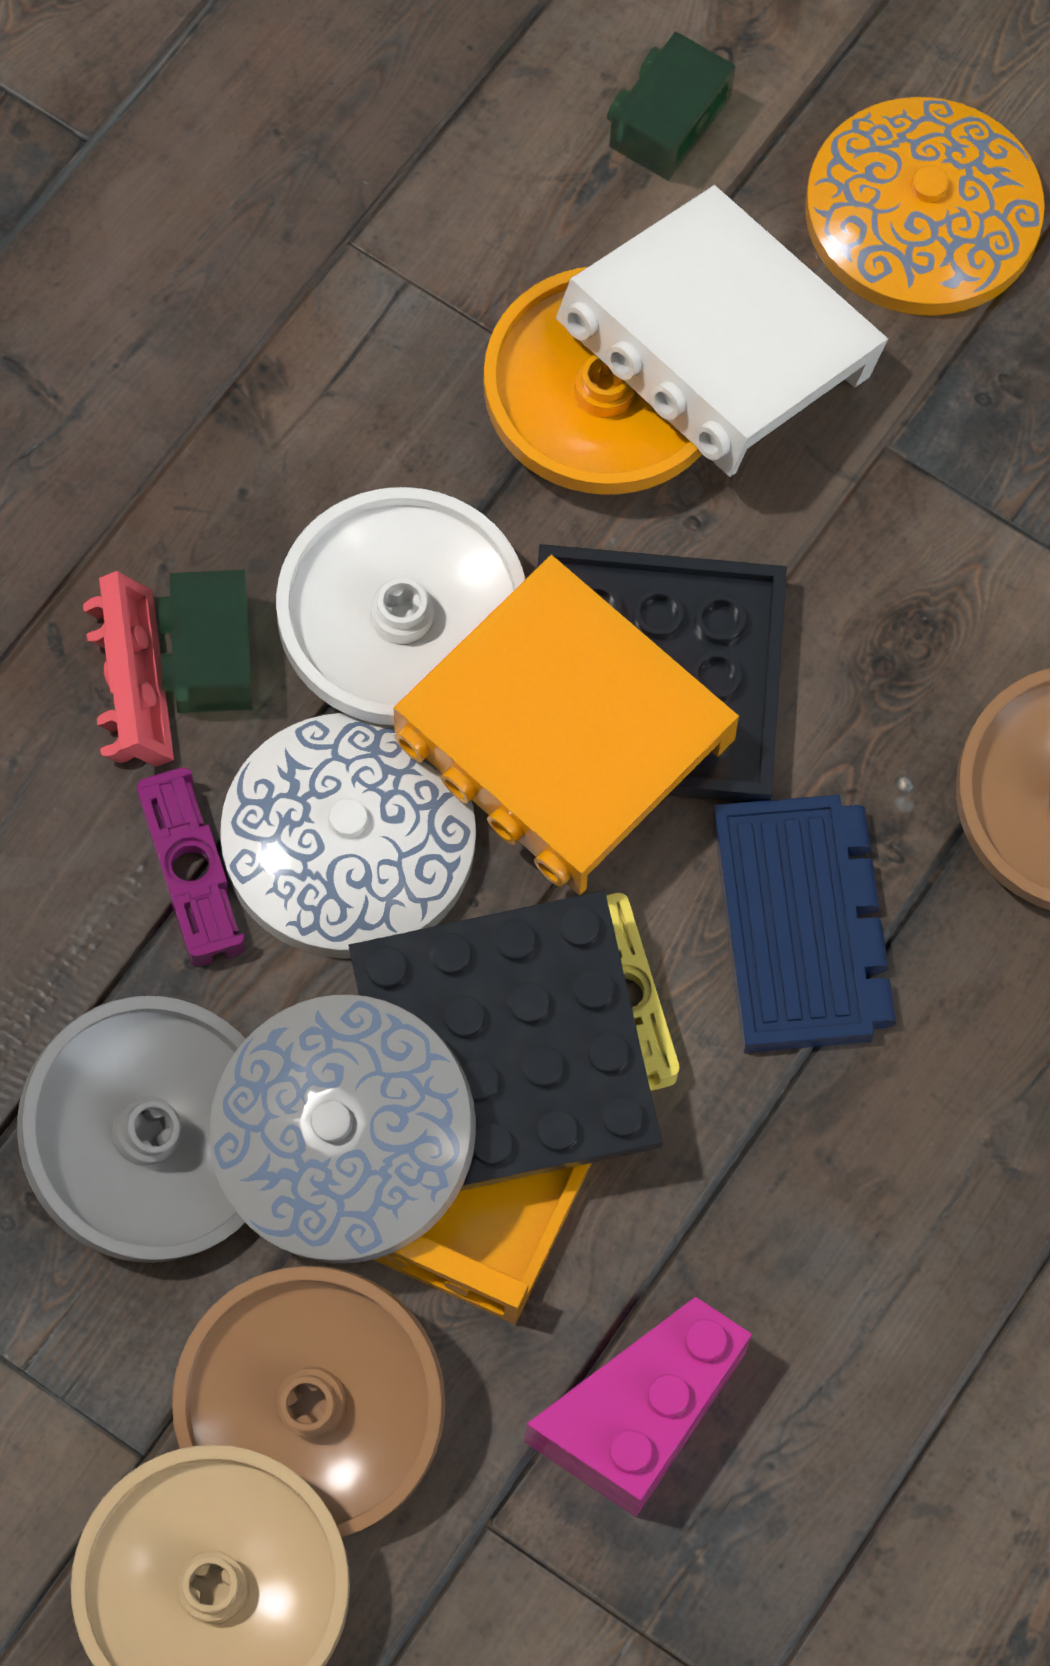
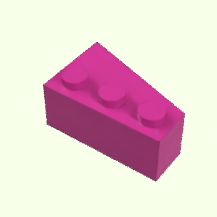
(642, 1405)

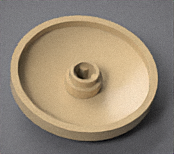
(210, 1566)

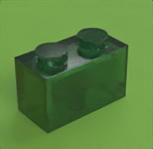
(670, 104)
(208, 641)

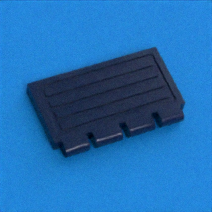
(796, 926)

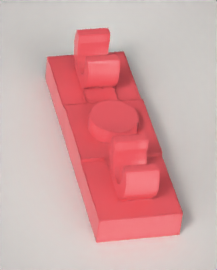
(131, 671)

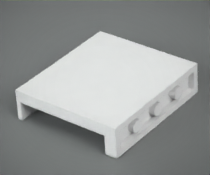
(718, 326)

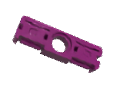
(178, 829)

